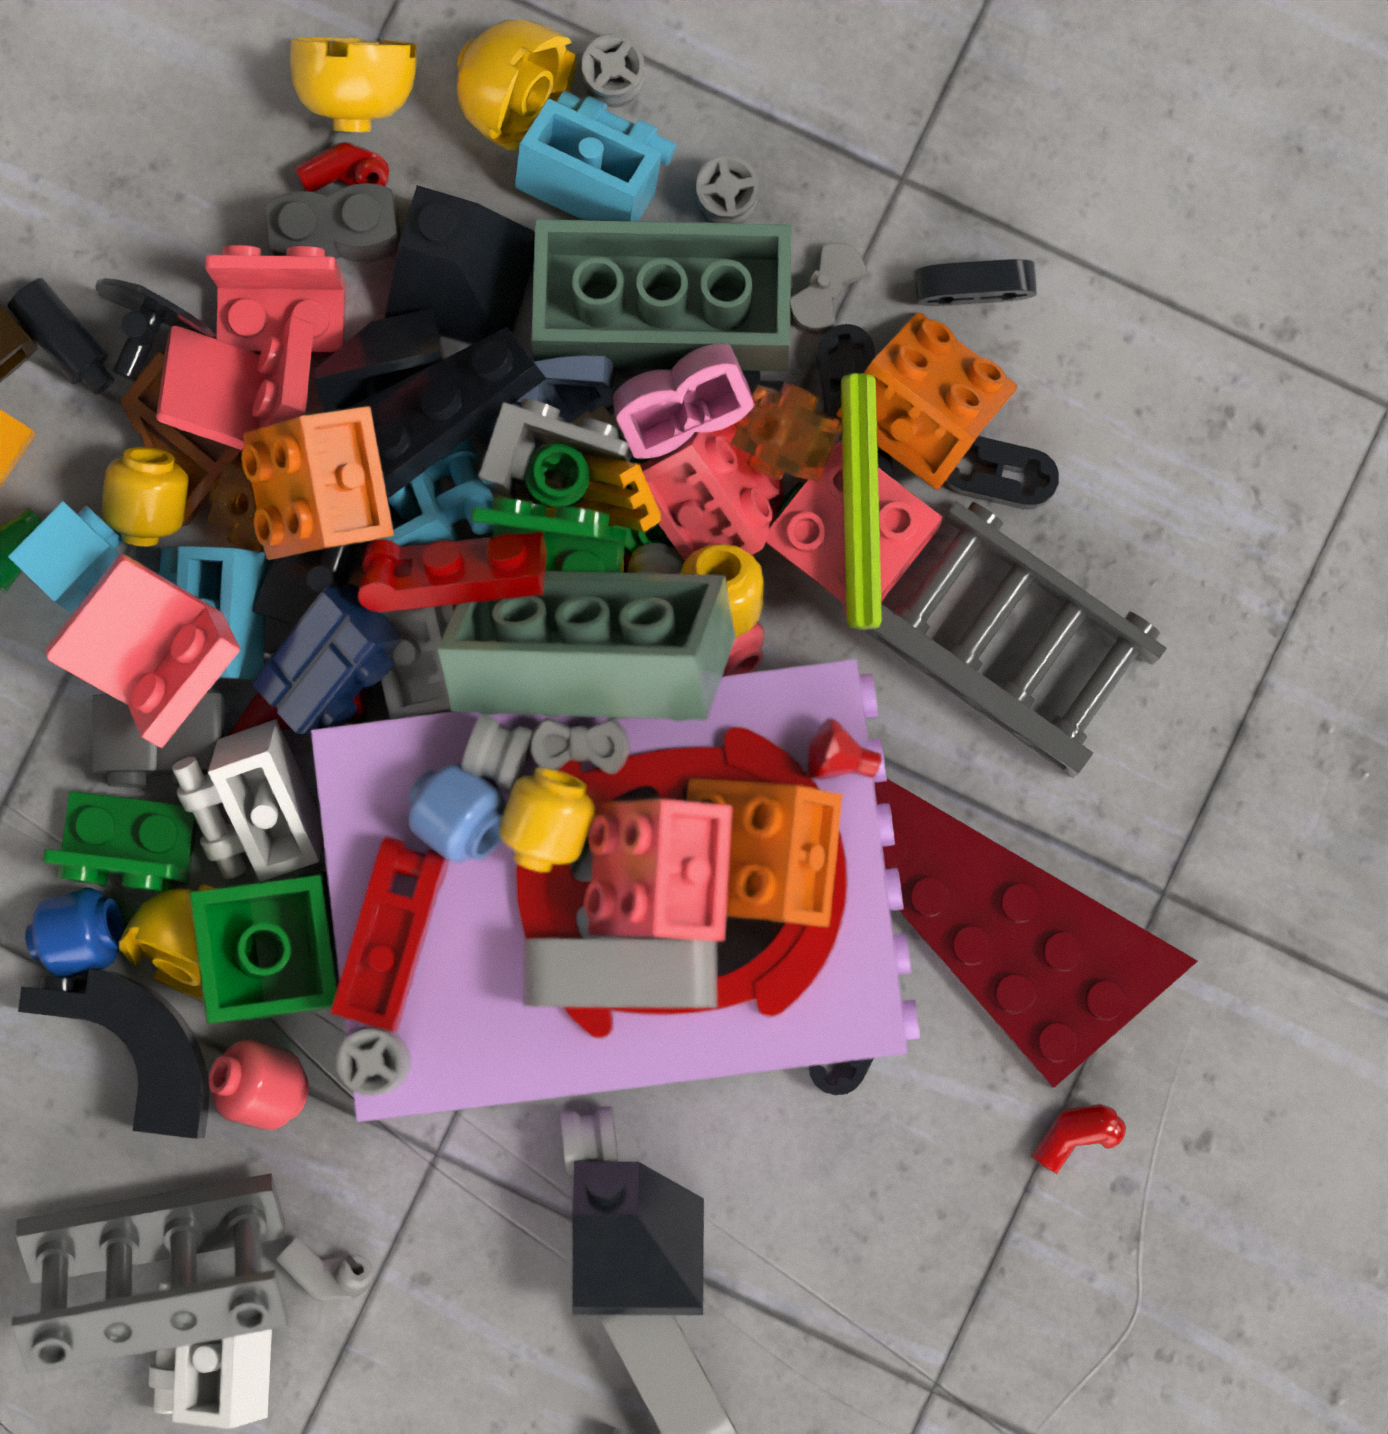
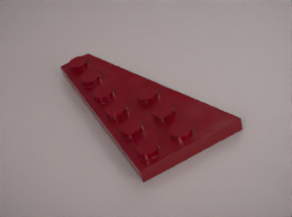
(1023, 943)

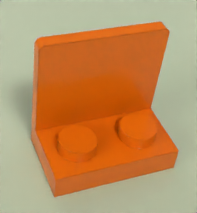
(933, 398)
(316, 483)
(777, 848)

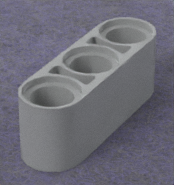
(619, 973)
(668, 1374)

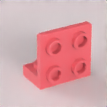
(264, 291)
(230, 390)
(712, 494)
(813, 537)
(145, 646)
(659, 869)

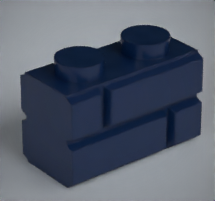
(328, 661)

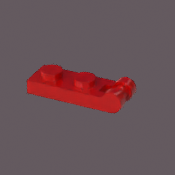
(452, 571)
(389, 936)

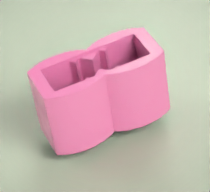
(667, 406)

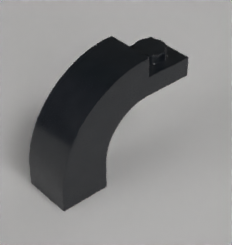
(164, 1048)

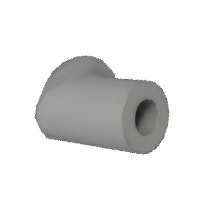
(326, 1278)

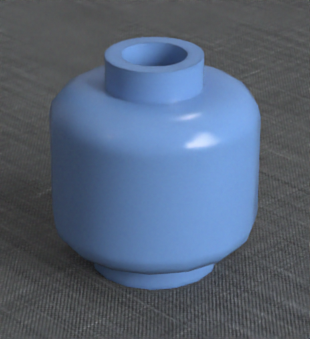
(456, 813)

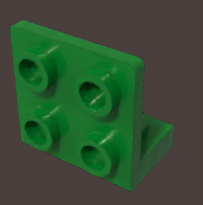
(573, 539)
(125, 837)

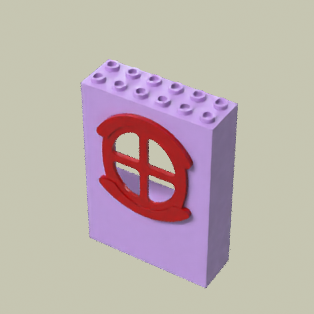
(797, 1004)

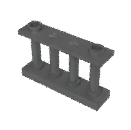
(1011, 701)
(146, 1231)

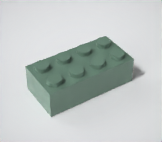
(661, 291)
(593, 648)

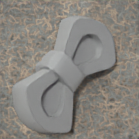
(837, 267)
(602, 744)

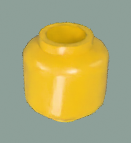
(144, 496)
(742, 577)
(546, 819)

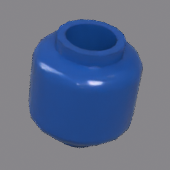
(75, 932)

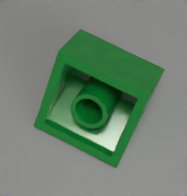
(263, 950)

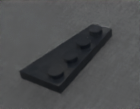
(446, 404)

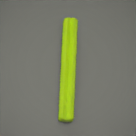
(861, 501)

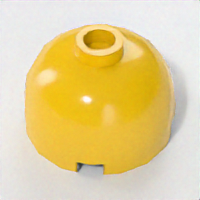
(510, 77)
(352, 78)
(165, 936)

